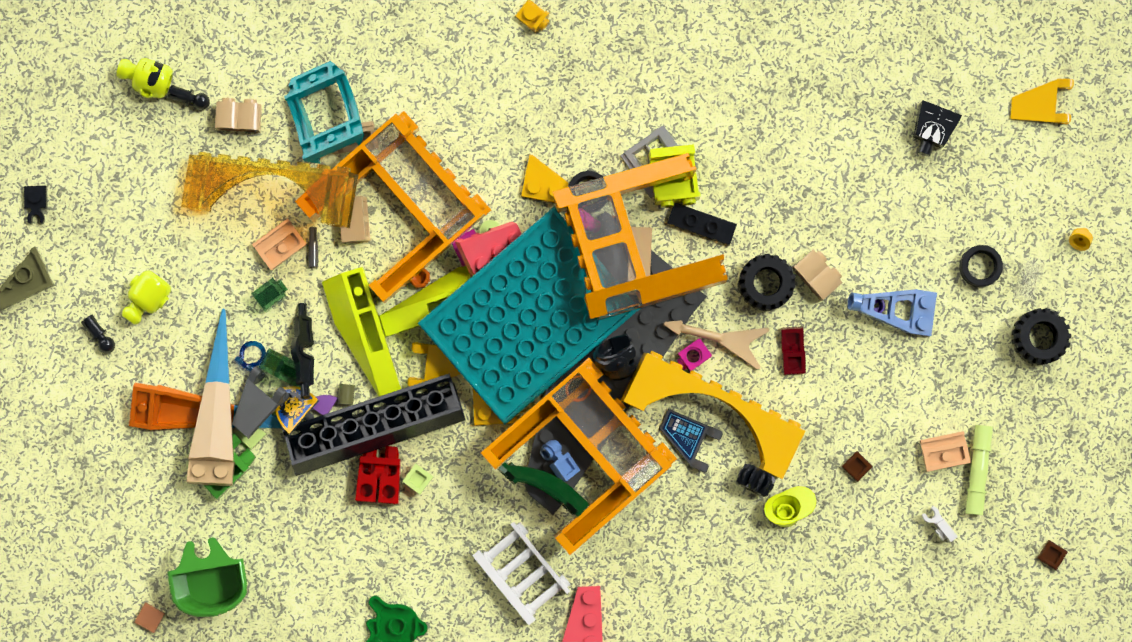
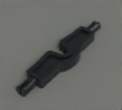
(303, 362)

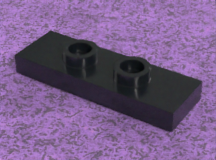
(702, 223)

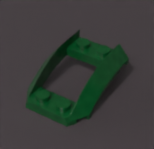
(550, 484)

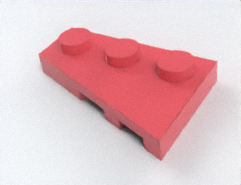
(483, 247)
(585, 616)

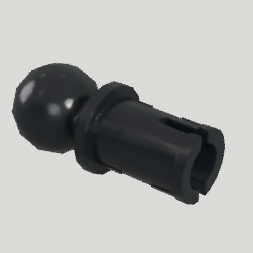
(200, 101)
(105, 344)

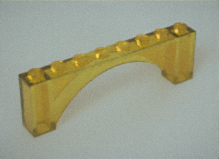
(212, 177)

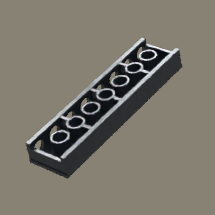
(375, 425)

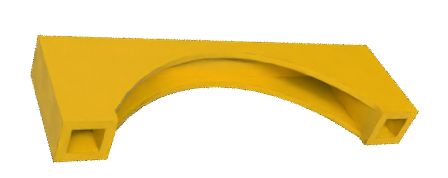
(773, 436)

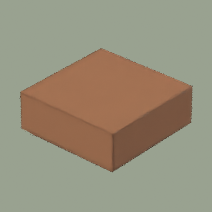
(149, 617)

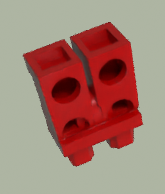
(376, 469)

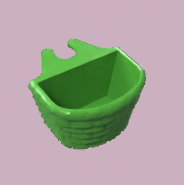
(207, 584)

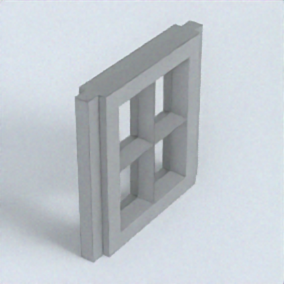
(630, 158)

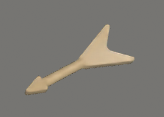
(735, 342)

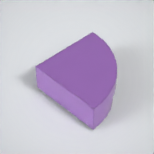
(325, 403)

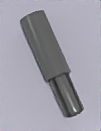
(313, 247)

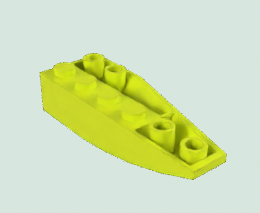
(415, 308)
(361, 327)

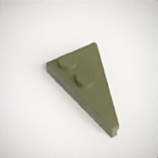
(27, 280)

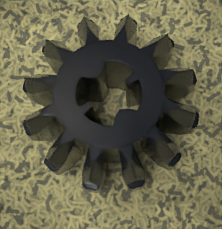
(756, 480)

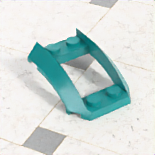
(334, 138)

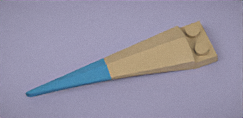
(212, 443)

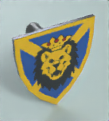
(295, 409)

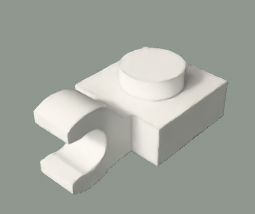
(943, 530)

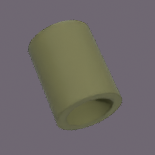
(346, 394)

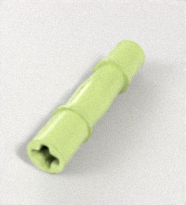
(979, 470)

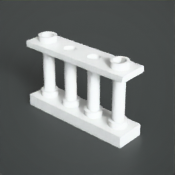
(514, 593)

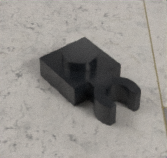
(35, 198)

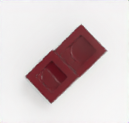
(793, 350)

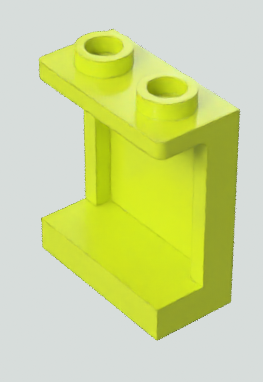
(675, 190)

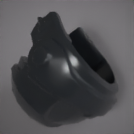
(613, 359)

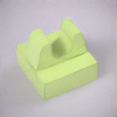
(418, 479)

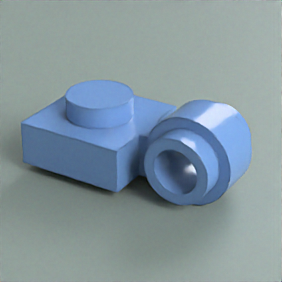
(563, 465)

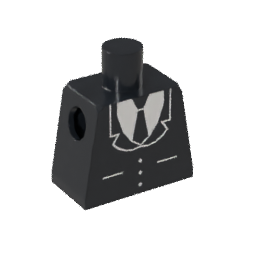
(934, 126)

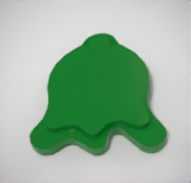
(394, 622)

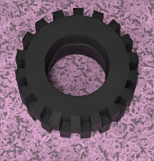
(761, 301)
(1022, 341)

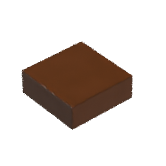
(857, 466)
(1052, 555)

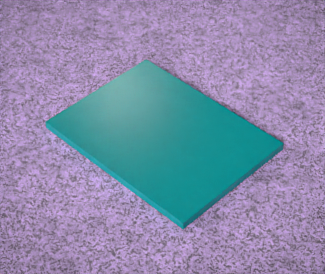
(521, 319)

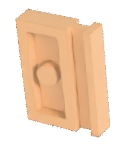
(279, 244)
(945, 451)

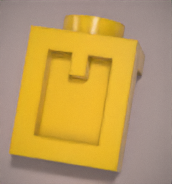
(533, 16)

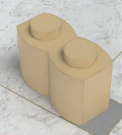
(238, 116)
(817, 274)

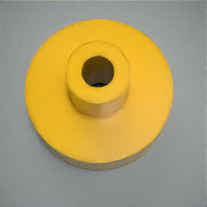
(1081, 239)

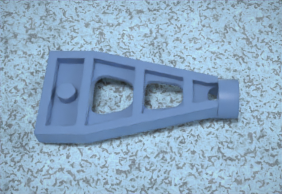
(921, 311)

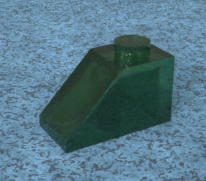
(279, 366)

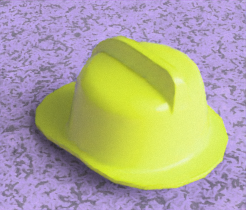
(790, 506)

